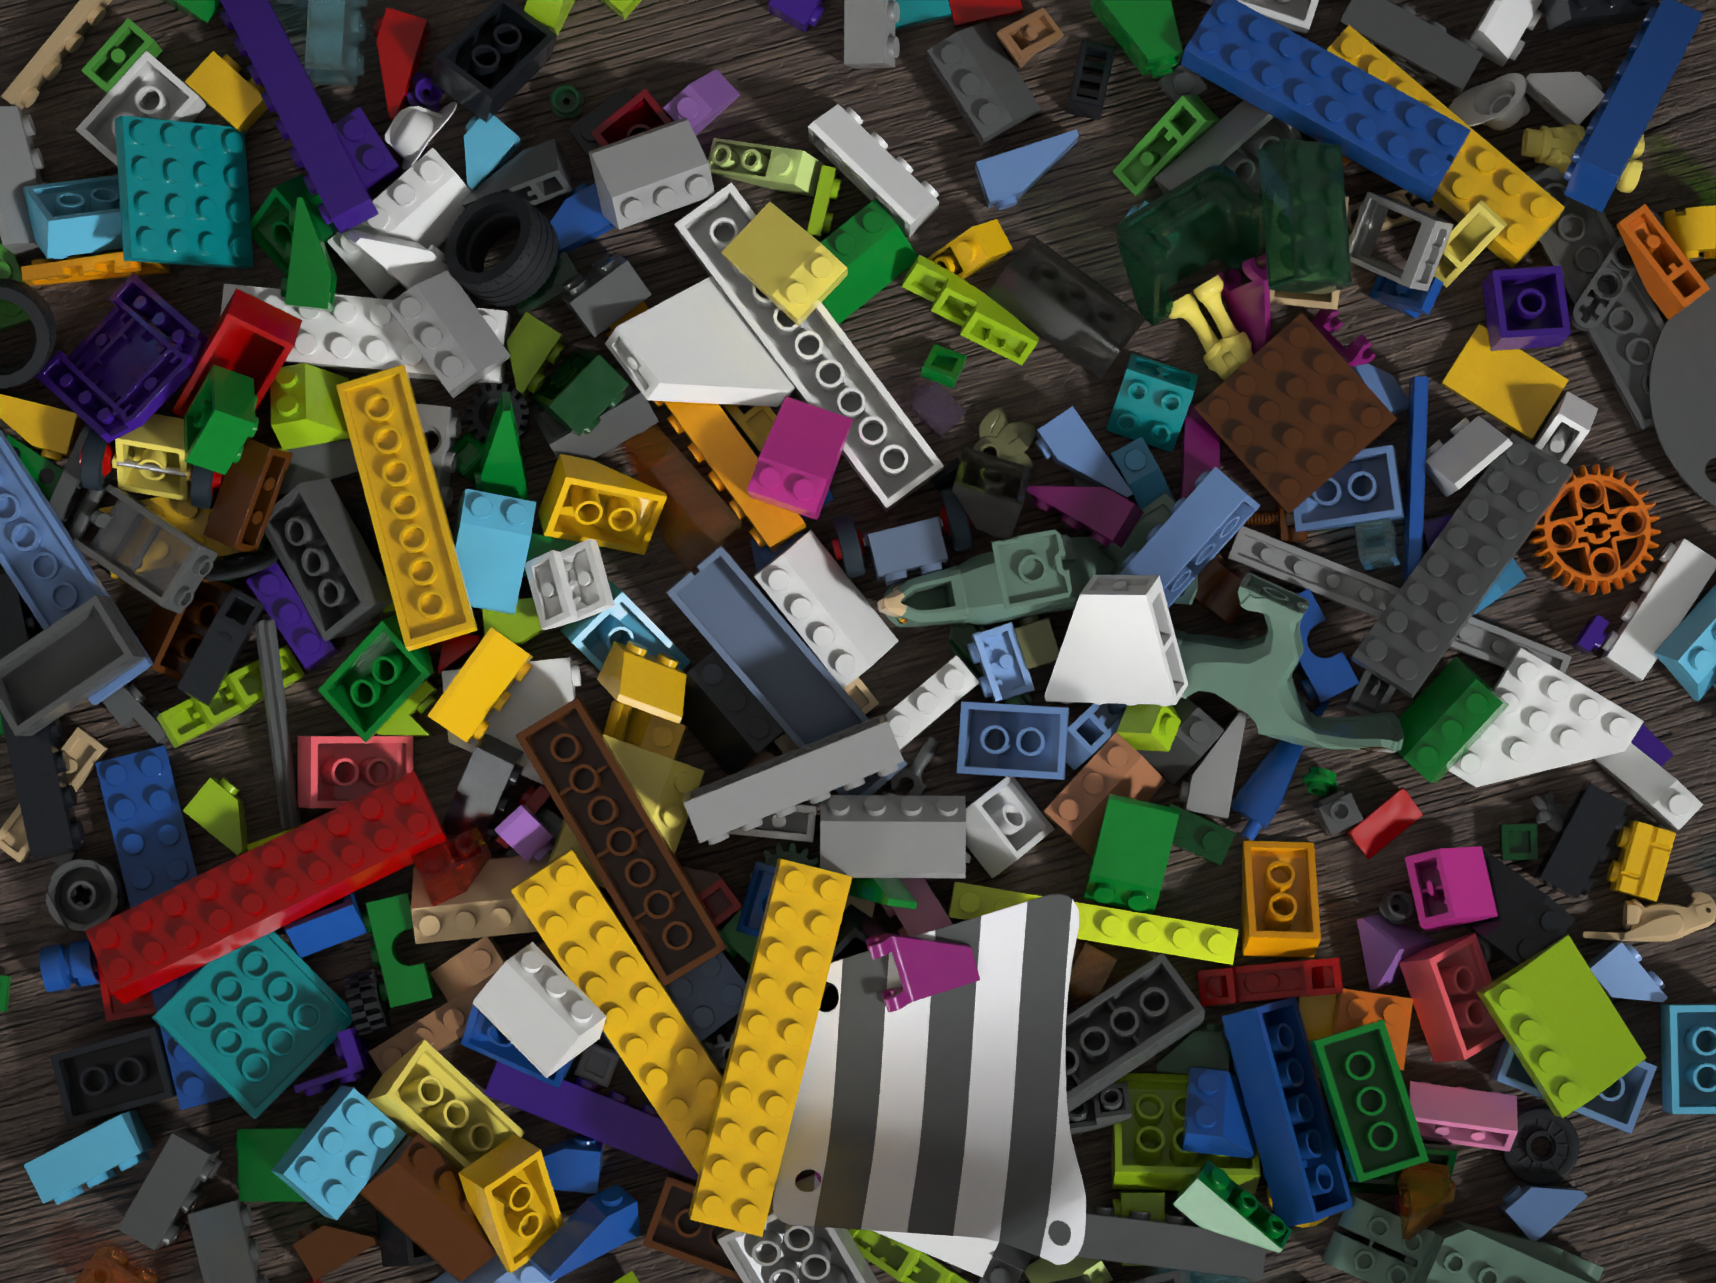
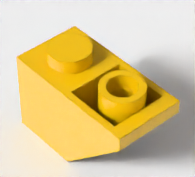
(973, 249)

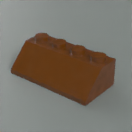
(428, 1204)

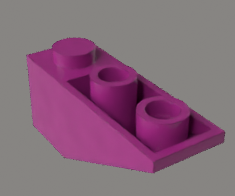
(1095, 508)

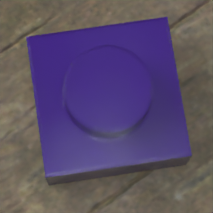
(1591, 635)

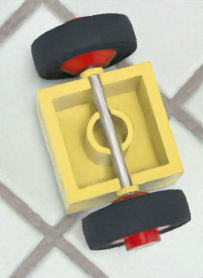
(149, 463)

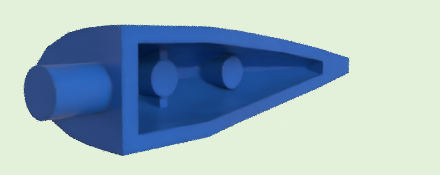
(1268, 784)

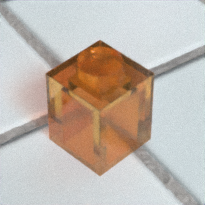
(1090, 971)

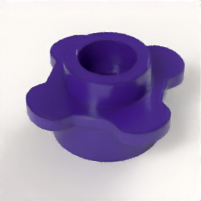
(417, 97)

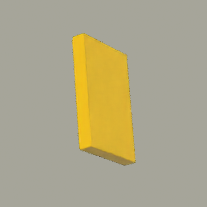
(1504, 384)

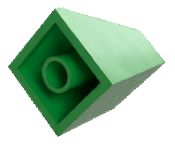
(1143, 31)
(258, 1152)

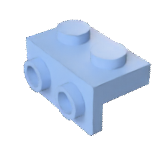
(1001, 663)

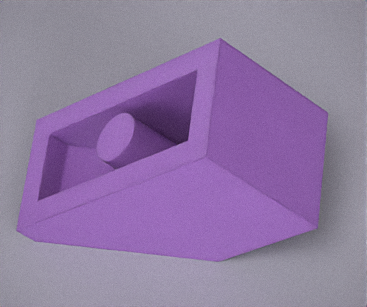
(702, 100)
(526, 834)

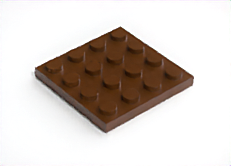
(1295, 413)

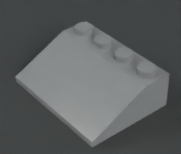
(796, 1252)

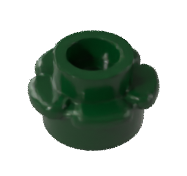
(564, 92)

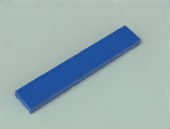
(1415, 474)

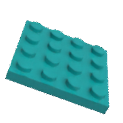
(183, 193)
(255, 1020)

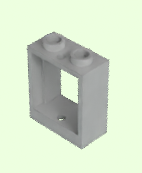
(1424, 254)

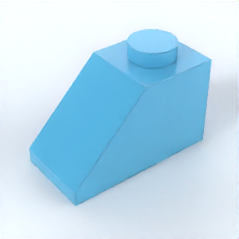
(487, 149)

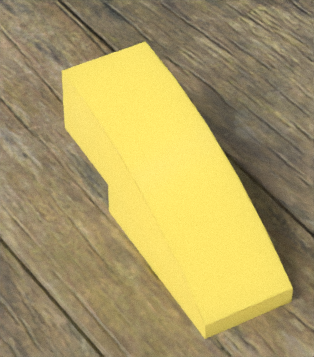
(1468, 241)

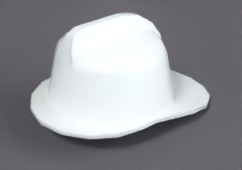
(1493, 104)
(414, 129)

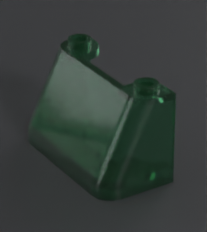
(1186, 230)

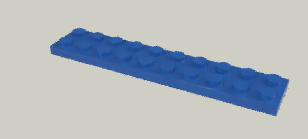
(153, 859)

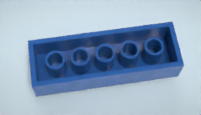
(1630, 103)
(1287, 1112)

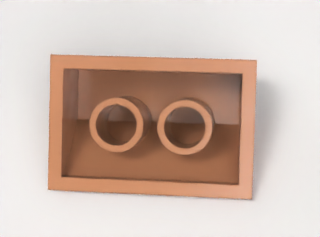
(1111, 770)

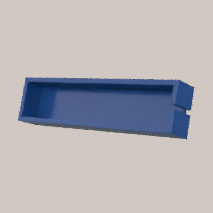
(1325, 97)

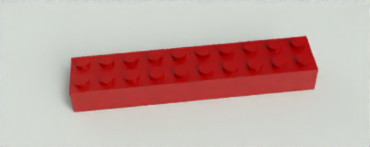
(265, 888)

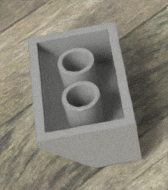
(651, 173)
(449, 332)

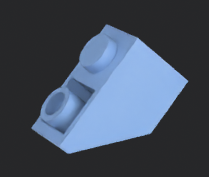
(1623, 976)

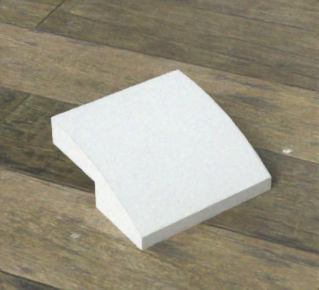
(569, 584)

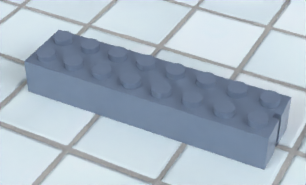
(768, 655)

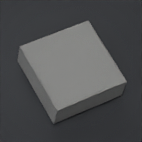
(598, 1064)

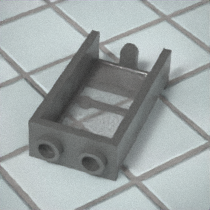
(148, 551)

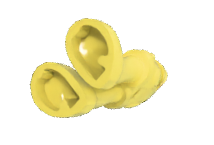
(1557, 145)
(1221, 354)

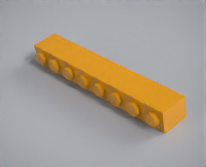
(731, 462)

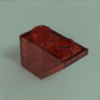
(452, 865)

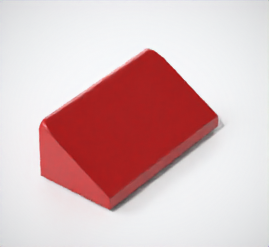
(1384, 823)

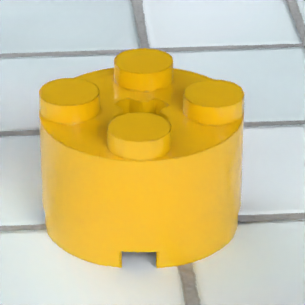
(1693, 230)

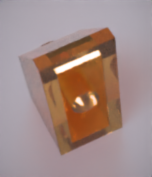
(1423, 1196)

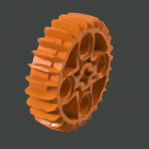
(1613, 526)

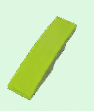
(967, 306)
(236, 694)
(902, 1261)

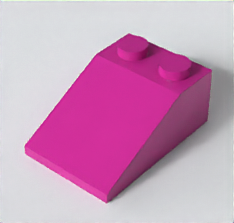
(799, 458)

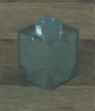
(1377, 544)

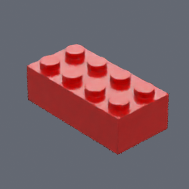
(247, 340)

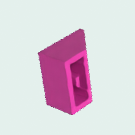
(1450, 887)

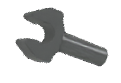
(917, 767)

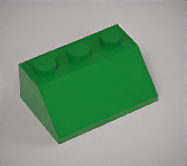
(873, 253)
(377, 679)
(1448, 720)

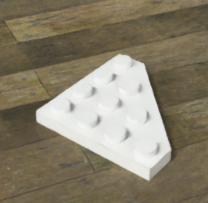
(1545, 726)

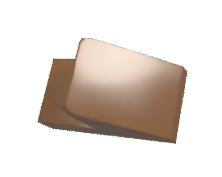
(1029, 36)

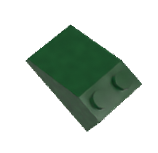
(580, 391)

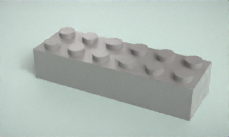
(792, 779)

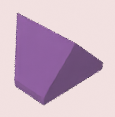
(1386, 946)

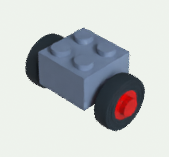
(905, 547)

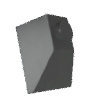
(1192, 740)

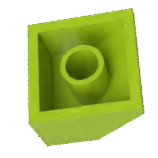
(306, 406)

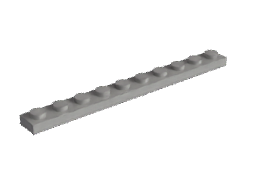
(1372, 596)

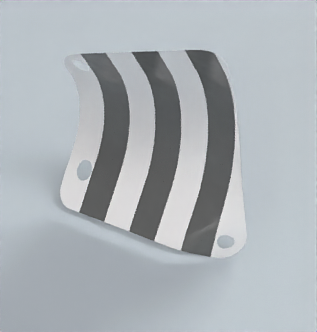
(950, 1104)

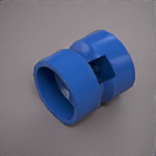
(69, 965)

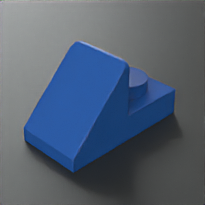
(1405, 299)

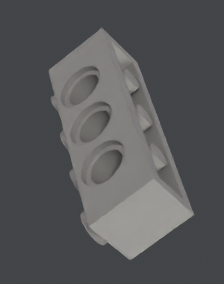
(448, 426)

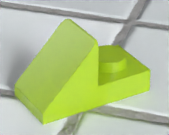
(403, 721)

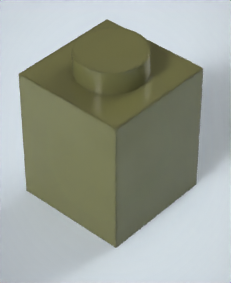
(1037, 642)

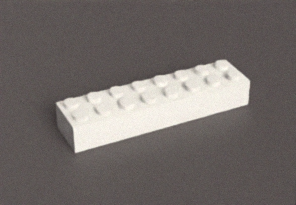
(362, 336)

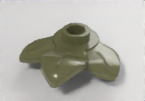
(1006, 439)

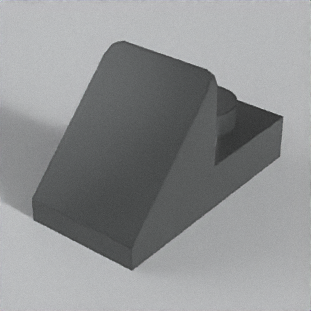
(1006, 1265)

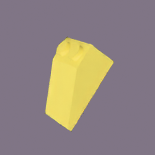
(785, 263)

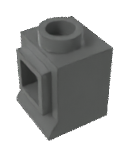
(1337, 812)

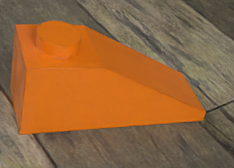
(1660, 263)

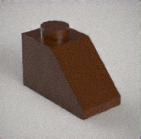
(331, 1246)

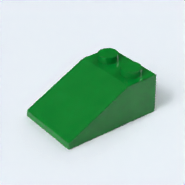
(1131, 854)

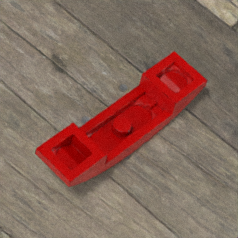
(1270, 981)

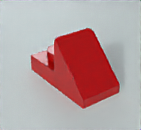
(455, 650)

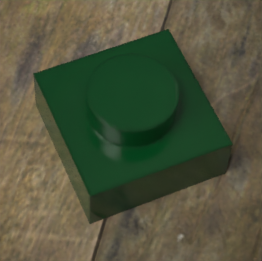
(1518, 841)

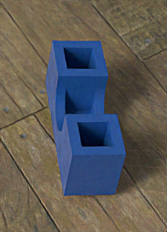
(1321, 676)

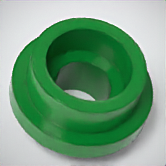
(1320, 781)

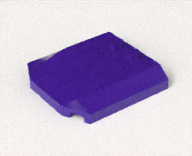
(126, 362)

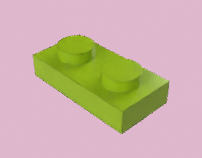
(827, 189)

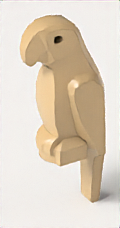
(1661, 920)

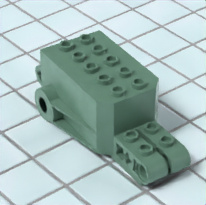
(1448, 1253)

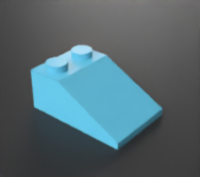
(493, 547)
(620, 624)

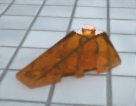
(693, 513)

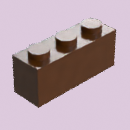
(248, 496)

